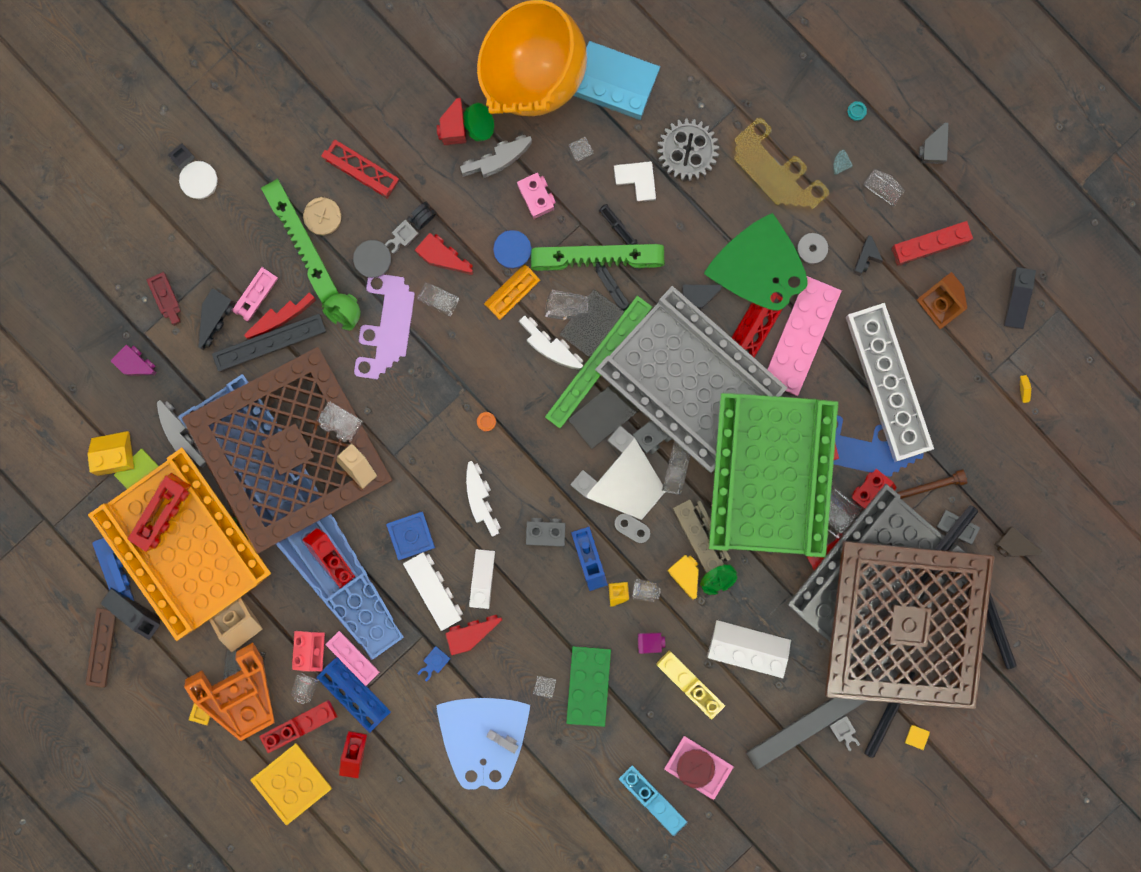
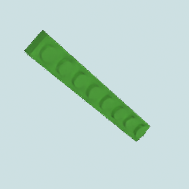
(587, 375)

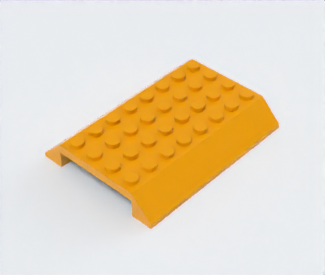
(201, 557)

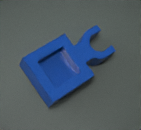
(435, 661)

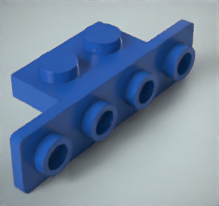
(112, 568)

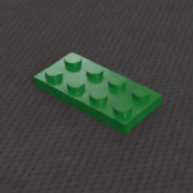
(588, 686)

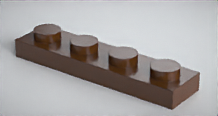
(101, 648)

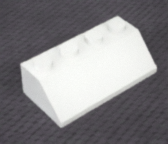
(749, 649)

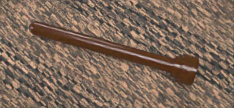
(957, 478)

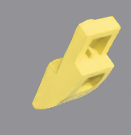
(690, 685)

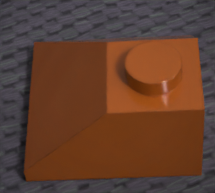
(944, 300)

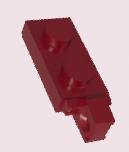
(165, 297)

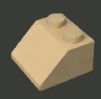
(235, 625)

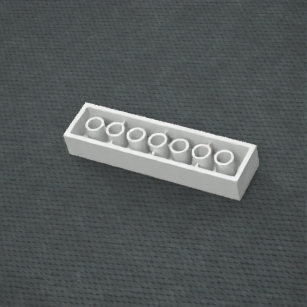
(889, 382)

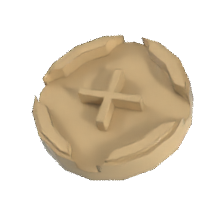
(322, 216)

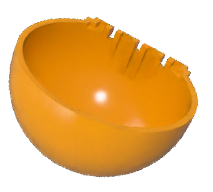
(531, 60)

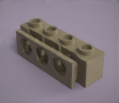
(697, 536)

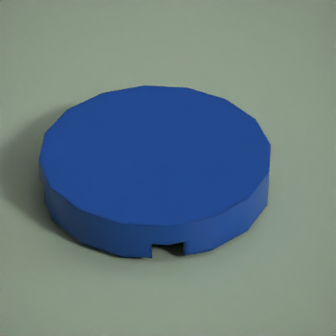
(512, 249)

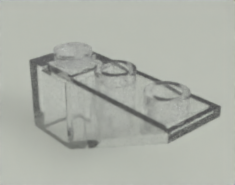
(676, 470)

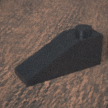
(1019, 297)

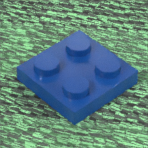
(410, 536)

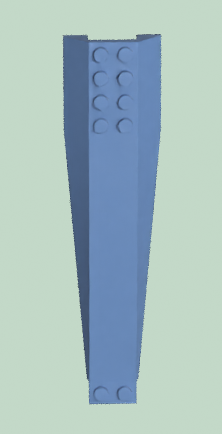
(357, 602)

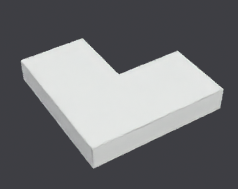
(641, 175)

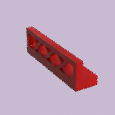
(354, 171)
(753, 323)

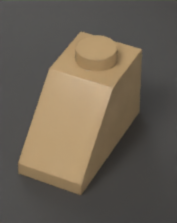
(356, 466)

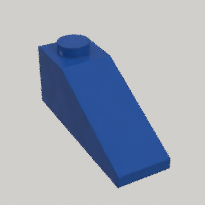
(589, 558)

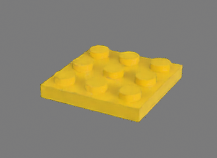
(291, 784)

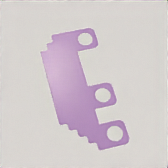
(393, 332)

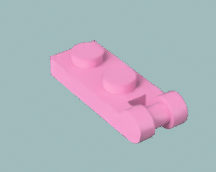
(255, 294)

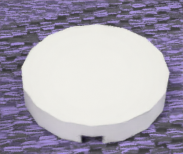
(198, 180)

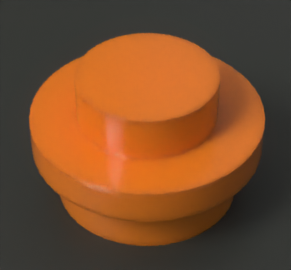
(486, 421)

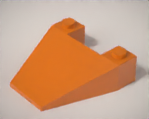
(239, 701)

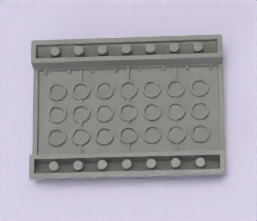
(677, 370)

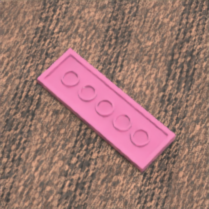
(803, 334)

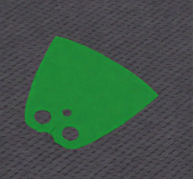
(754, 259)

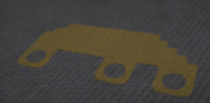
(769, 175)

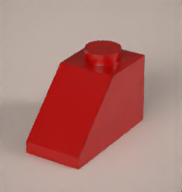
(352, 755)

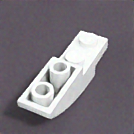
(555, 351)
(476, 493)

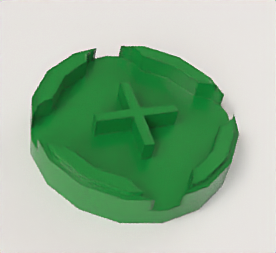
(478, 122)
(718, 578)

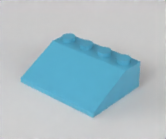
(617, 80)

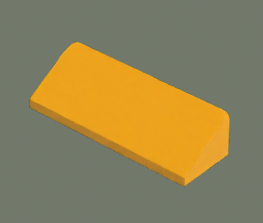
(512, 292)

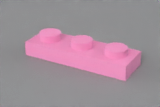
(352, 658)

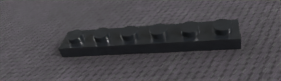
(269, 342)

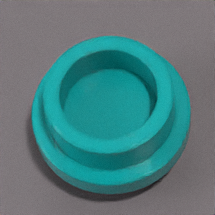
(857, 111)

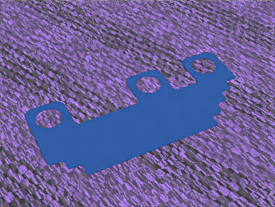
(868, 455)

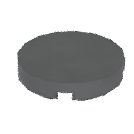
(372, 259)

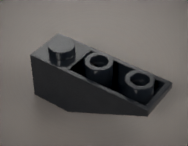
(213, 312)
(131, 613)

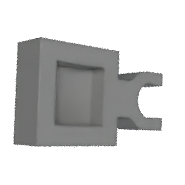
(404, 234)
(843, 730)
(508, 743)

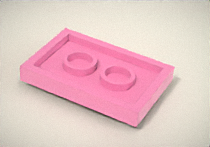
(722, 768)

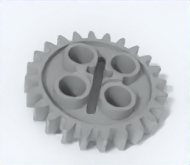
(704, 153)

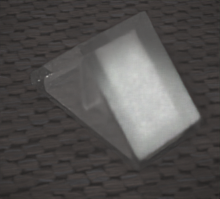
(884, 186)

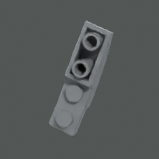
(505, 155)
(174, 431)

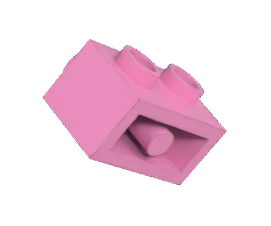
(535, 195)

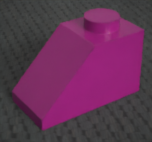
(650, 642)

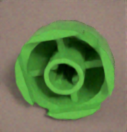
(342, 309)

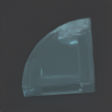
(841, 162)

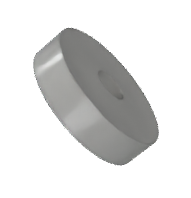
(816, 240)

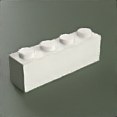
(432, 591)

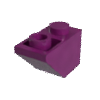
(131, 364)

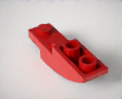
(298, 726)

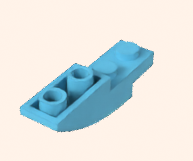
(653, 800)

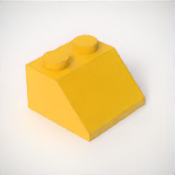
(110, 454)
(686, 575)

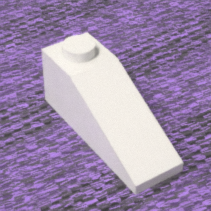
(482, 579)

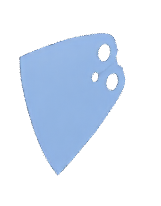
(464, 733)

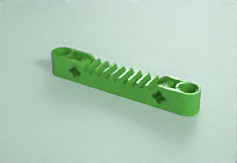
(277, 196)
(648, 256)

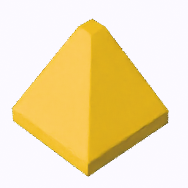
(618, 593)

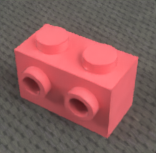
(308, 651)

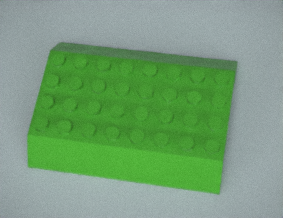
(773, 474)

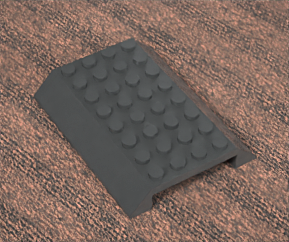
(883, 522)

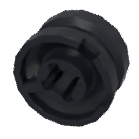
(422, 215)

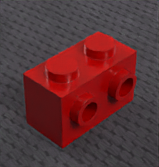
(873, 484)

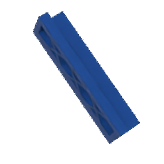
(355, 692)

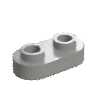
(632, 528)

